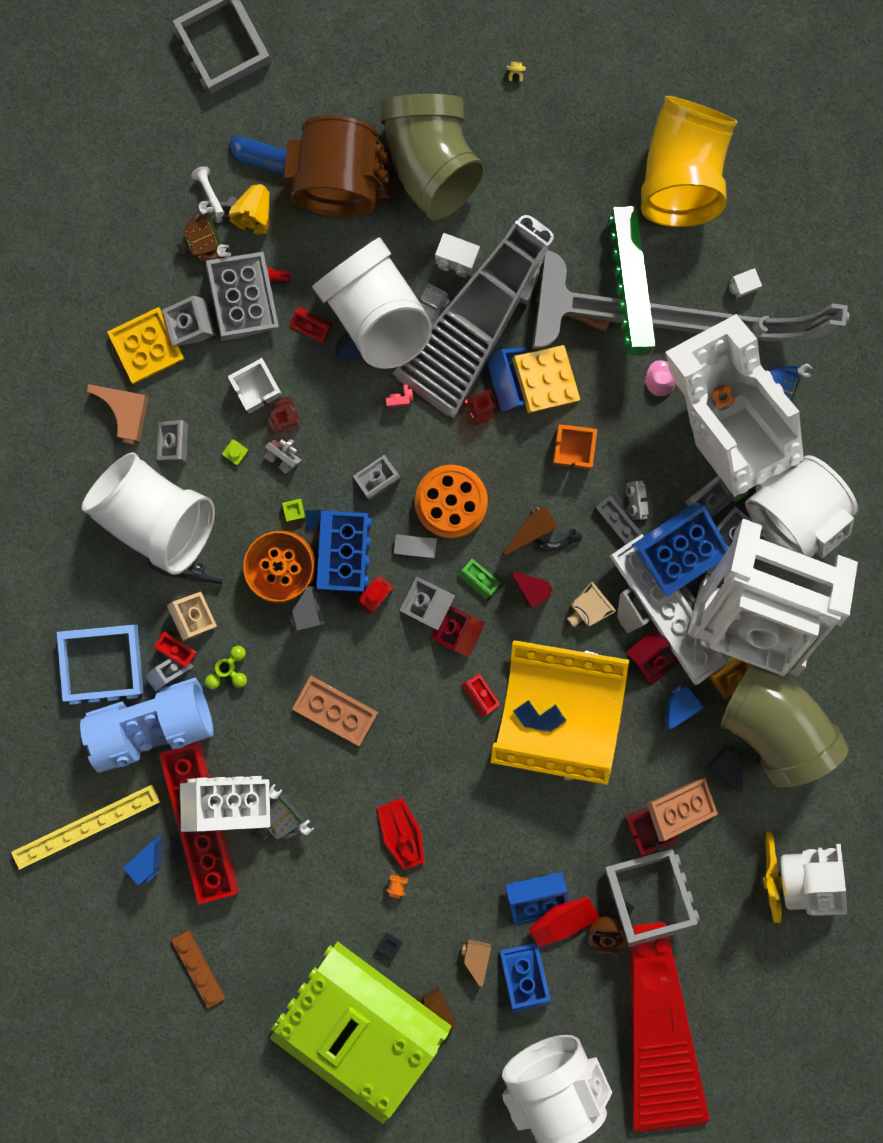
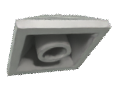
(631, 612)

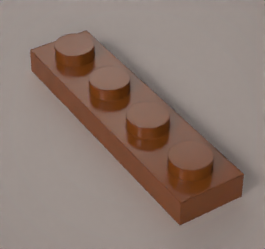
(198, 969)

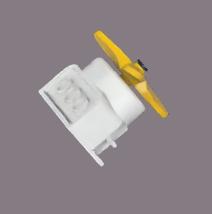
(808, 881)

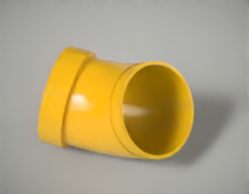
(686, 165)

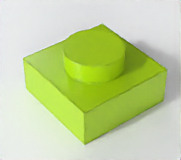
(235, 452)
(293, 510)

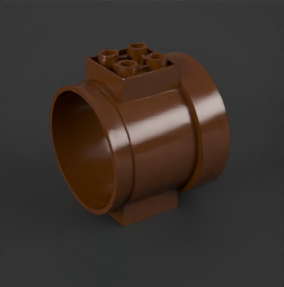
(336, 166)

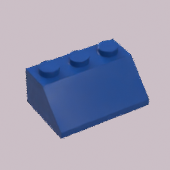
(505, 378)
(536, 896)

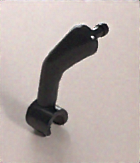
(551, 546)

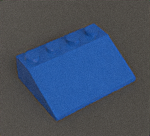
(681, 548)

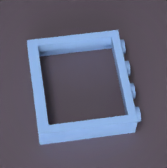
(95, 696)

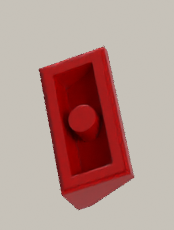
(310, 324)
(175, 650)
(480, 695)

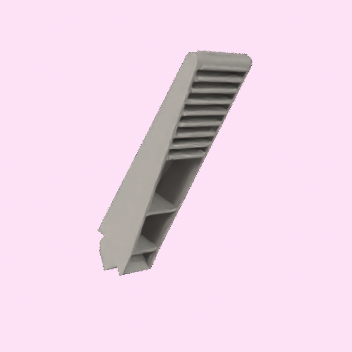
(475, 319)

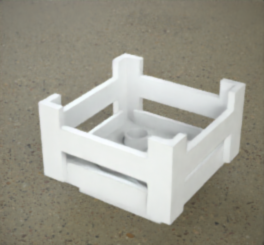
(765, 616)

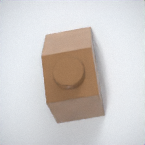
(476, 959)

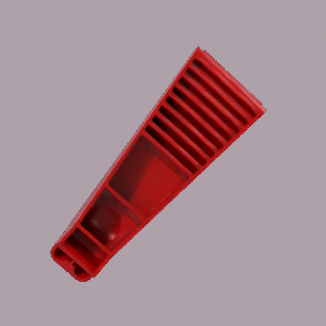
(663, 1058)

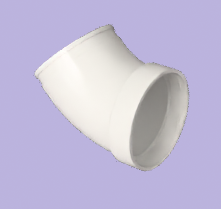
(376, 307)
(151, 513)

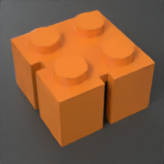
(574, 446)

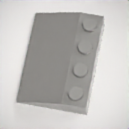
(241, 295)

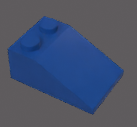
(525, 978)

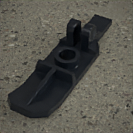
(198, 574)

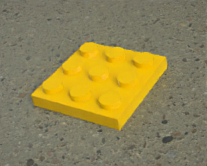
(145, 345)
(545, 379)

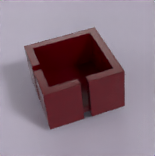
(644, 832)

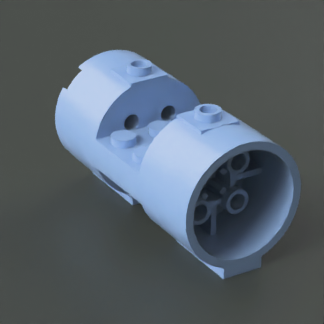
(120, 732)

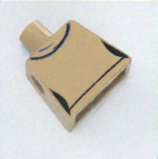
(590, 607)

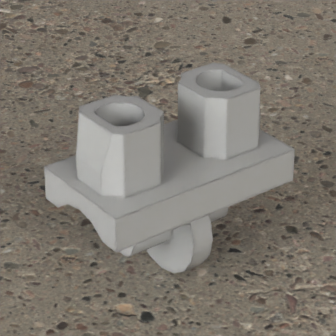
(285, 452)

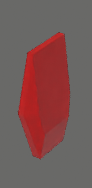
(401, 833)
(563, 921)

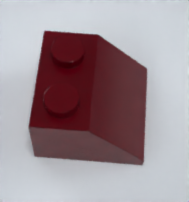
(532, 588)
(458, 631)
(653, 656)

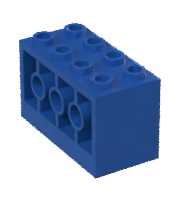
(330, 546)

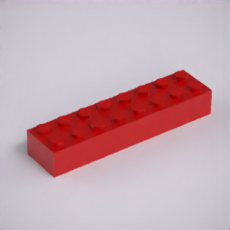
(204, 850)

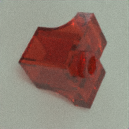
(482, 406)
(283, 416)

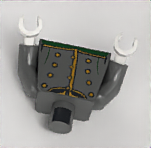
(284, 819)

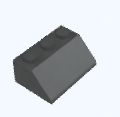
(307, 610)

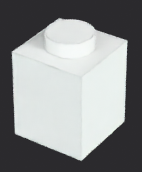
(745, 283)

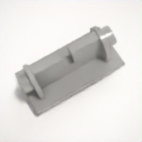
(637, 509)

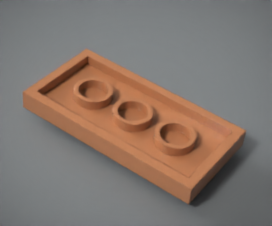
(335, 710)
(682, 809)

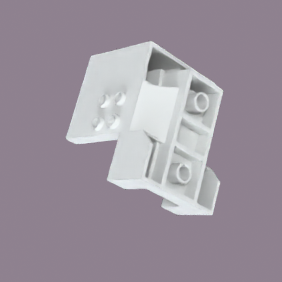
(756, 433)

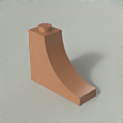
(128, 409)

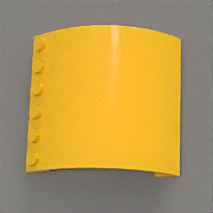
(586, 692)

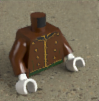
(202, 237)

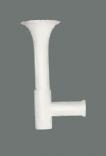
(201, 174)

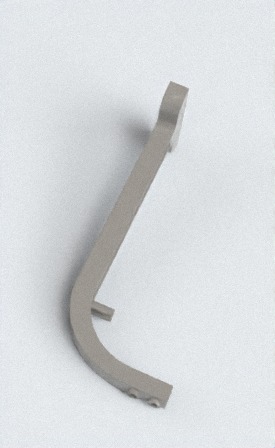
(558, 301)

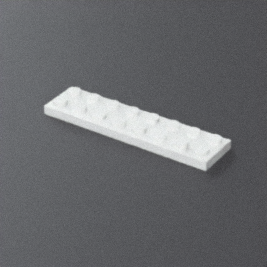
(670, 616)

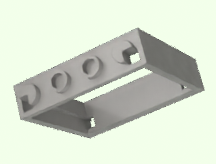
(236, 73)
(687, 898)

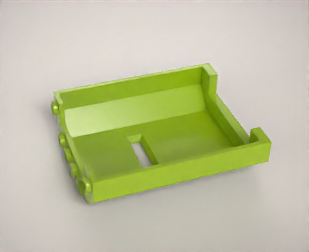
(386, 1049)

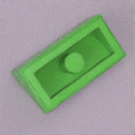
(479, 579)

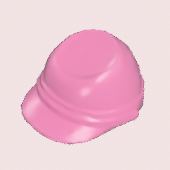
(659, 379)

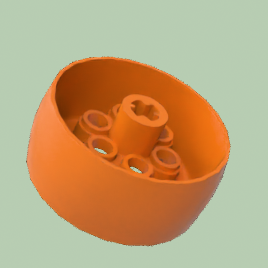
(261, 551)

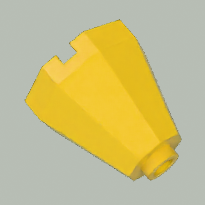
(252, 208)

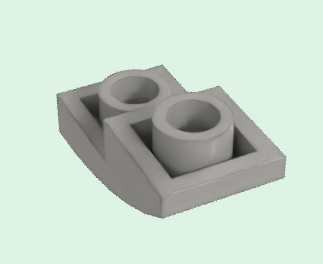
(415, 546)

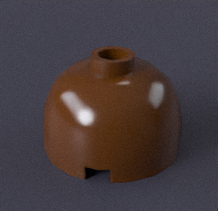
(607, 935)

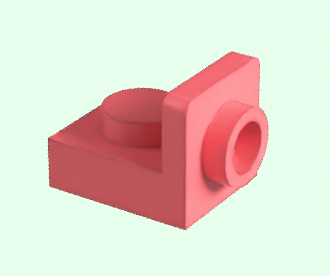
(397, 400)

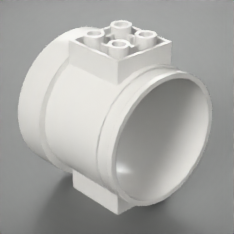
(804, 508)
(556, 1091)

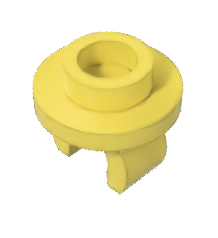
(516, 67)

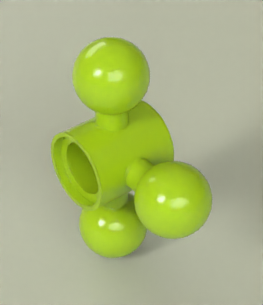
(238, 679)

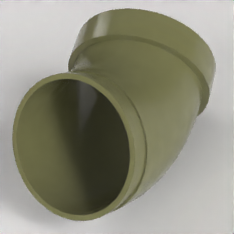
(431, 151)
(784, 728)

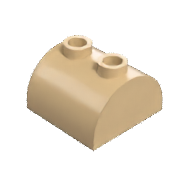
(191, 616)

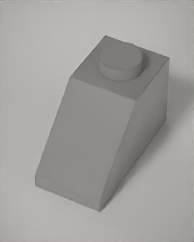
(165, 673)

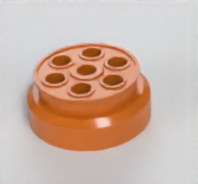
(468, 520)

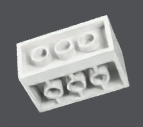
(224, 803)

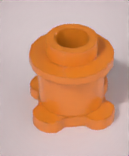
(728, 399)
(396, 886)

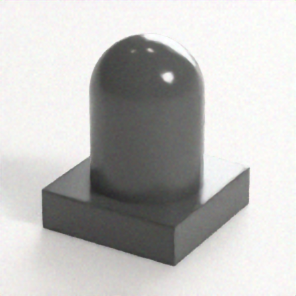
(226, 206)

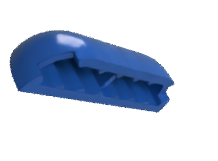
(258, 154)

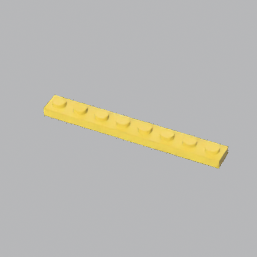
(85, 827)

